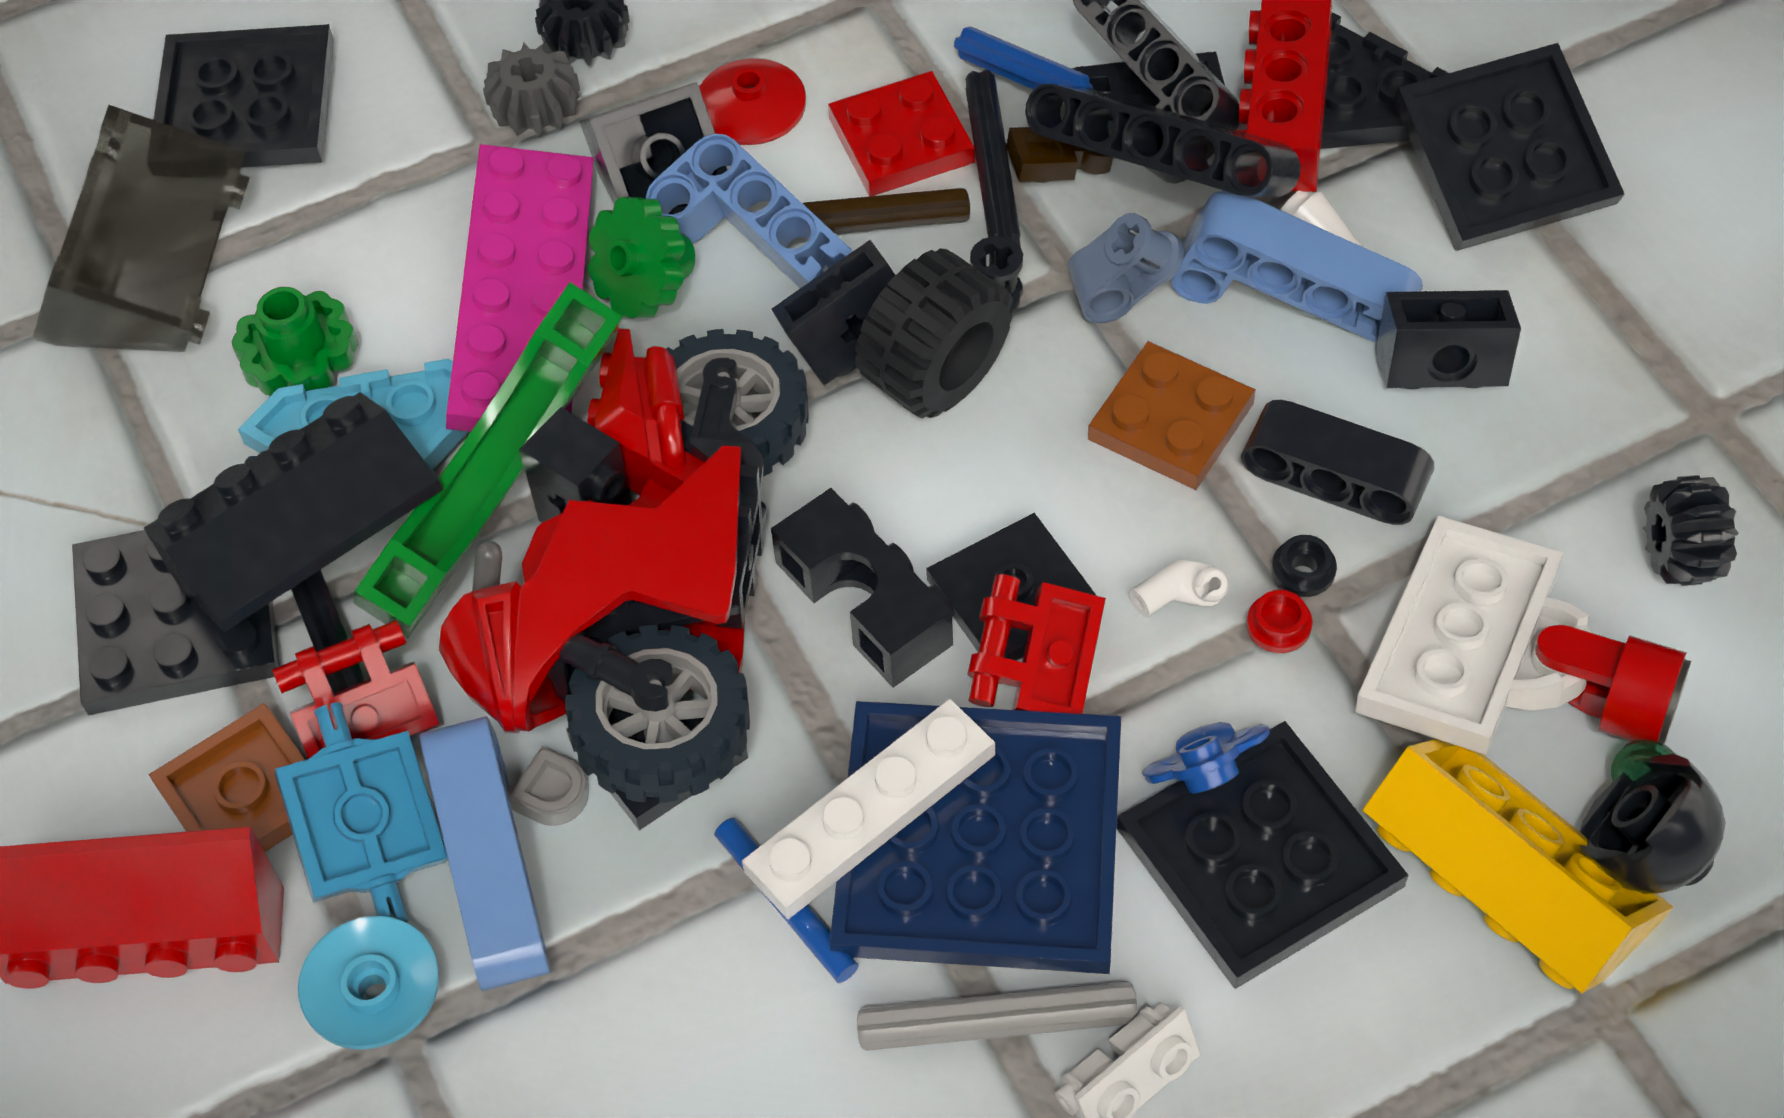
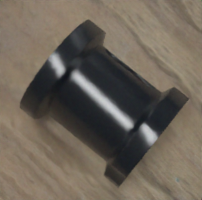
(1004, 263)

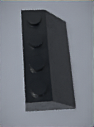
(291, 509)

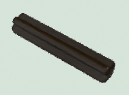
(893, 210)

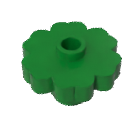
(638, 257)
(294, 340)

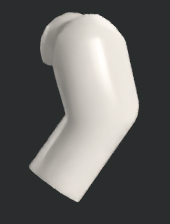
(1183, 583)

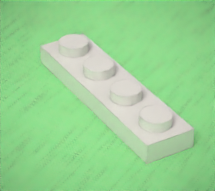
(868, 808)

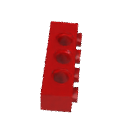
(1288, 80)

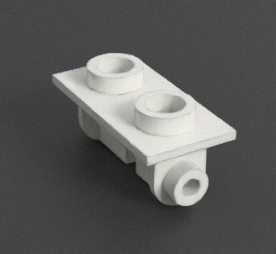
(1152, 1053)

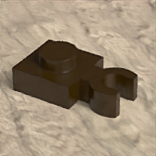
(1047, 160)

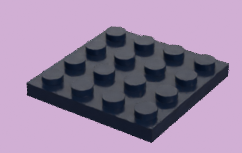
(1005, 862)

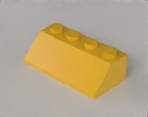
(1512, 861)

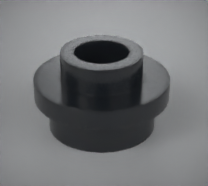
(1307, 552)

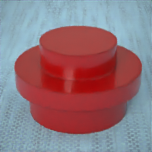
(1279, 621)

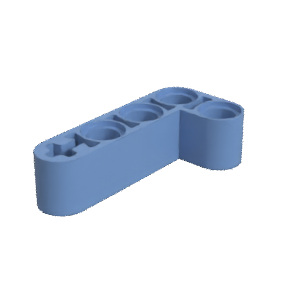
(732, 196)
(1288, 261)
(484, 853)

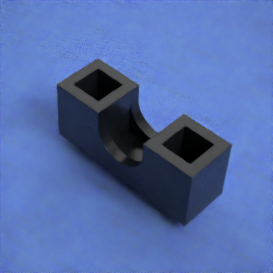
(836, 547)

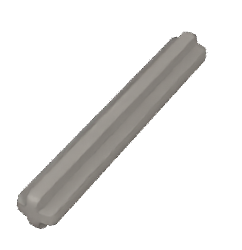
(996, 1016)

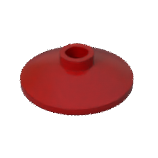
(753, 100)

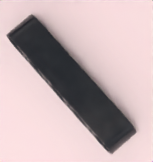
(1183, 142)

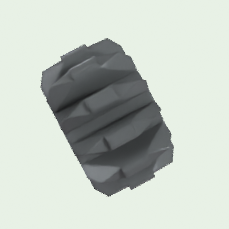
(531, 89)

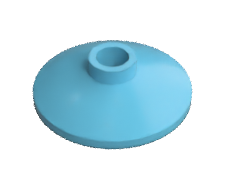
(351, 961)

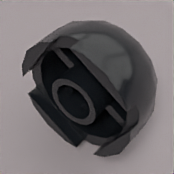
(1656, 829)

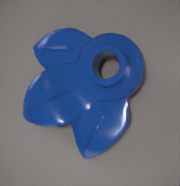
(1206, 756)

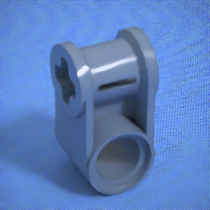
(1117, 269)

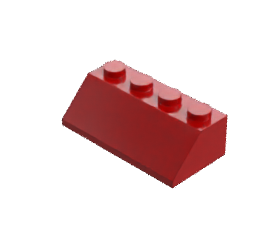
(137, 907)

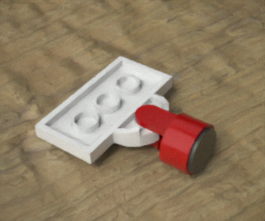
(1487, 637)

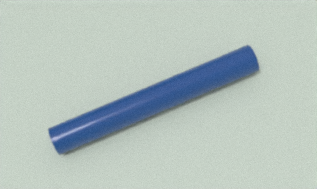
(805, 922)

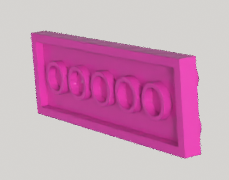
(519, 258)

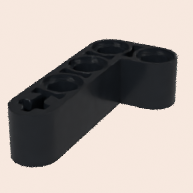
(1153, 60)

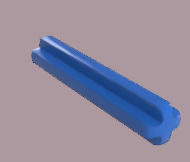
(1014, 61)

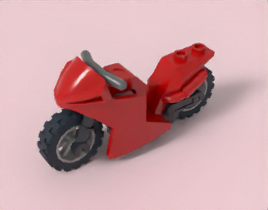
(645, 595)

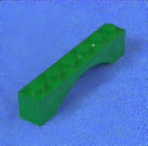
(488, 463)

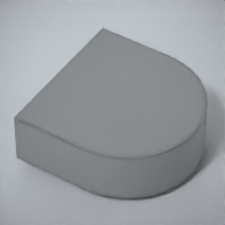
(550, 789)

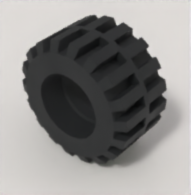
(934, 333)

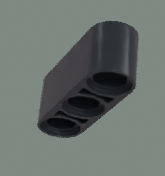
(1338, 462)

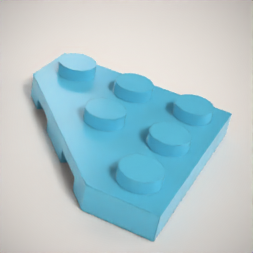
(412, 400)

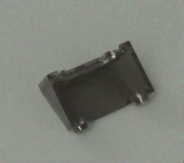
(141, 239)

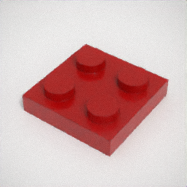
(901, 133)

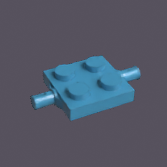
(360, 815)

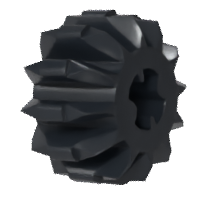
(583, 27)
(1690, 530)

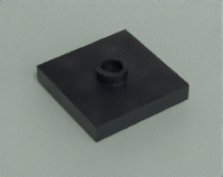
(1018, 550)

